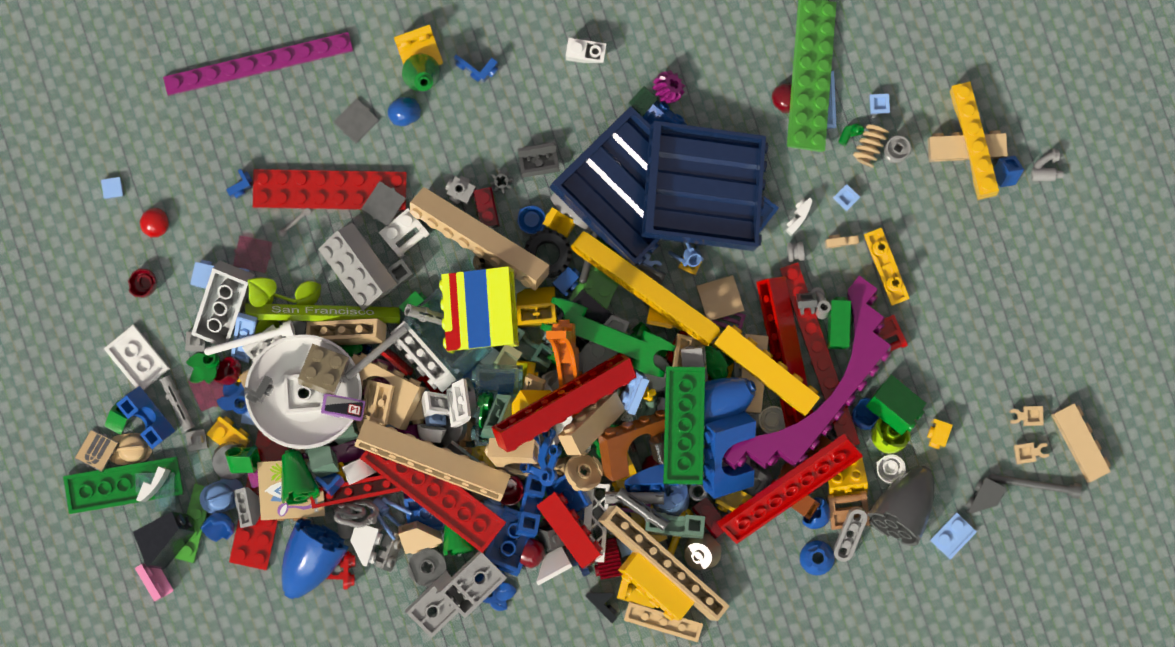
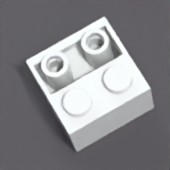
(364, 542)

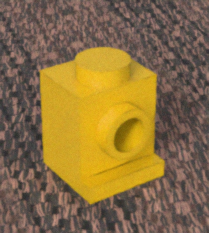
(938, 434)

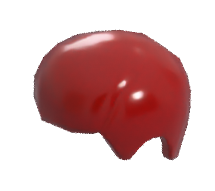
(154, 222)

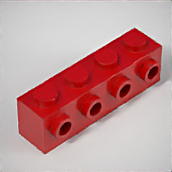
(570, 530)

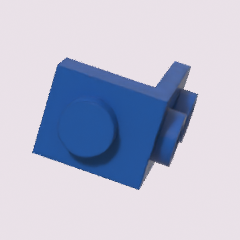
(489, 70)

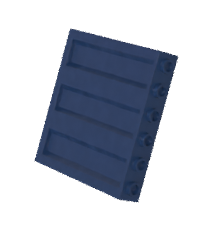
(609, 186)
(704, 186)

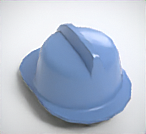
(219, 495)

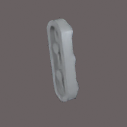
(850, 541)

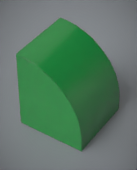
(117, 420)

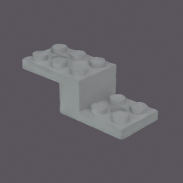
(455, 594)

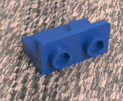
(660, 112)

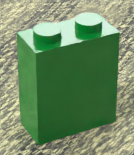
(839, 324)
(896, 405)

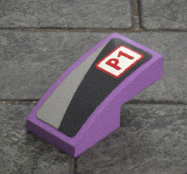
(343, 407)

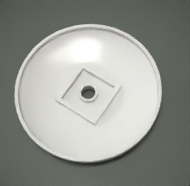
(285, 415)

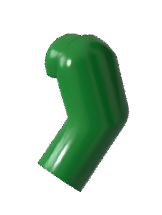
(850, 131)

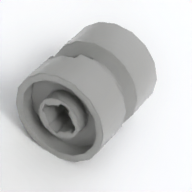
(897, 149)

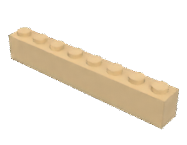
(478, 238)
(432, 460)
(640, 541)

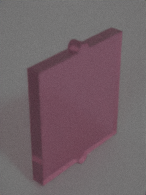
(252, 254)
(206, 394)

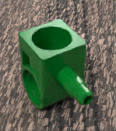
(242, 459)

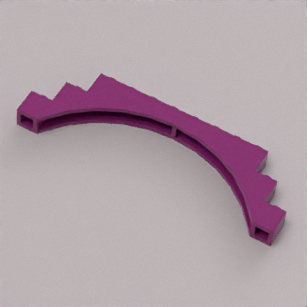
(867, 353)

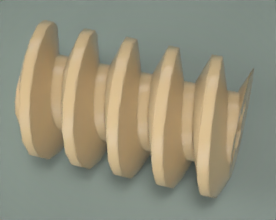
(870, 144)

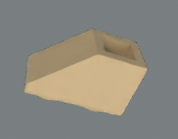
(418, 536)

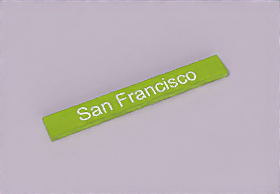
(291, 312)

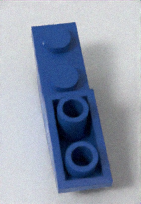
(648, 480)

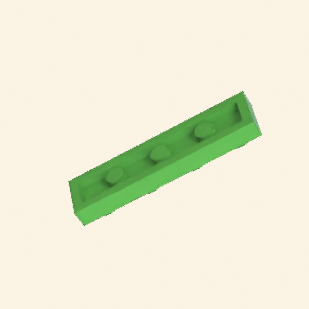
(198, 514)

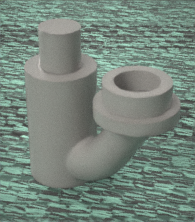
(1039, 173)
(824, 306)

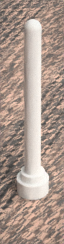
(286, 329)

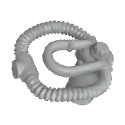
(344, 517)

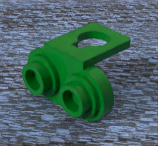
(717, 363)

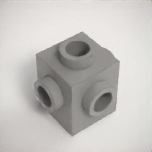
(464, 196)

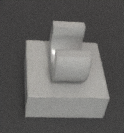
(194, 343)
(196, 440)

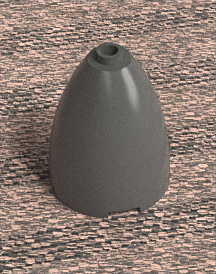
(905, 506)

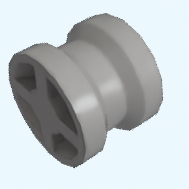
(795, 251)

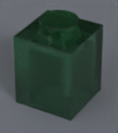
(643, 101)

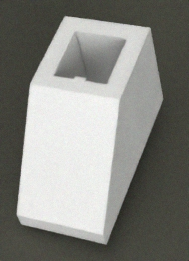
(585, 51)

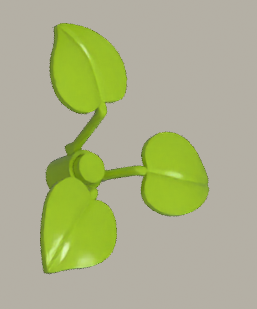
(263, 291)

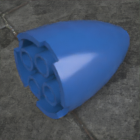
(727, 398)
(310, 557)

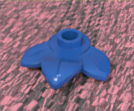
(232, 397)
(500, 595)

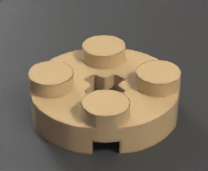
(576, 478)

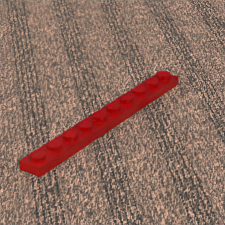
(817, 349)

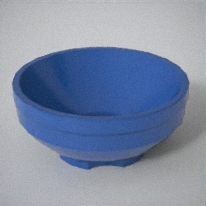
(807, 553)

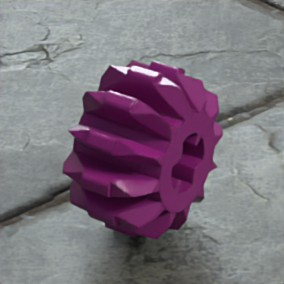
(668, 87)

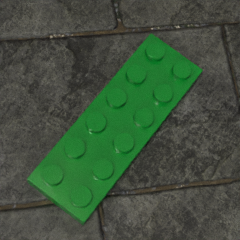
(684, 425)
(114, 486)

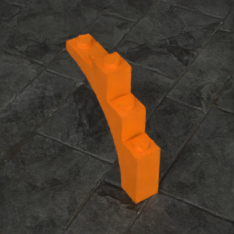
(565, 351)

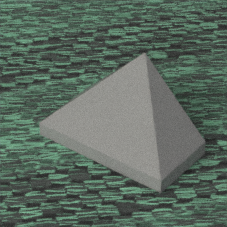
(247, 506)

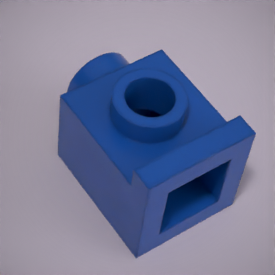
(567, 280)

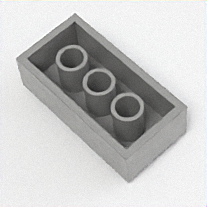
(357, 266)
(221, 303)

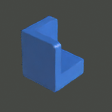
(1008, 171)
(330, 483)

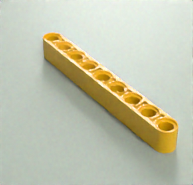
(645, 288)

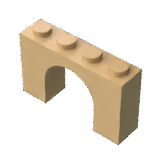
(405, 395)
(511, 460)

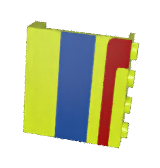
(479, 309)

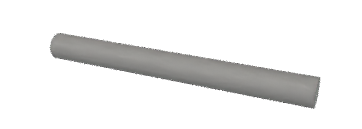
(375, 353)

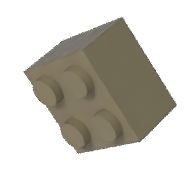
(323, 370)

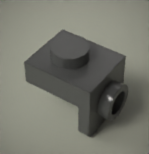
(264, 389)

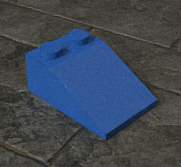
(507, 547)

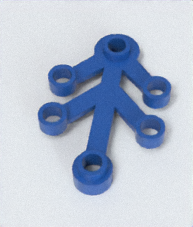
(546, 468)

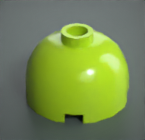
(887, 439)

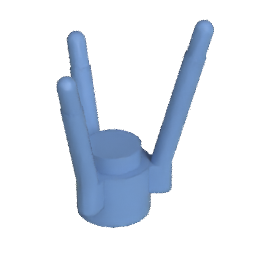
(691, 256)
(382, 504)

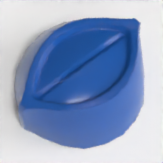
(531, 219)

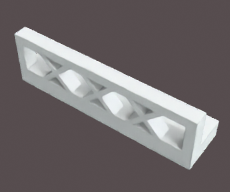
(589, 517)

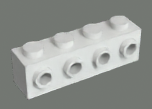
(426, 360)

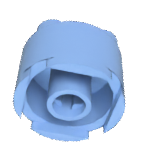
(676, 502)

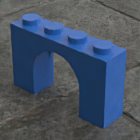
(718, 439)

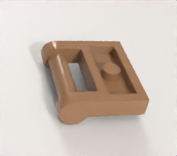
(838, 515)

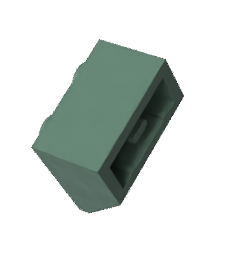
(500, 410)

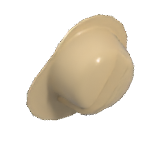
(131, 449)

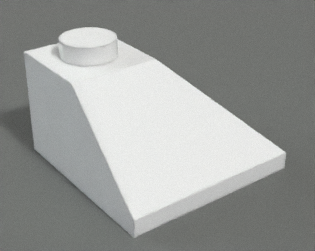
(553, 564)

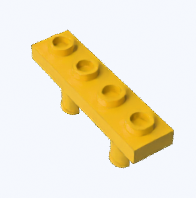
(886, 266)

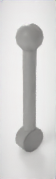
(306, 211)

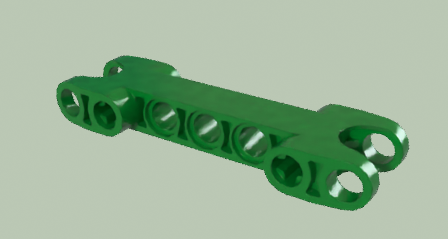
(640, 350)

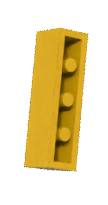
(656, 586)

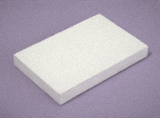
(137, 358)

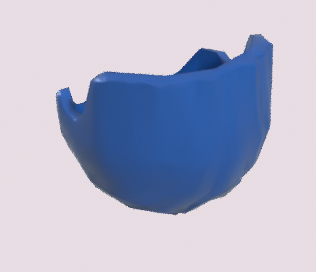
(404, 111)
(862, 416)
(820, 517)
(218, 527)

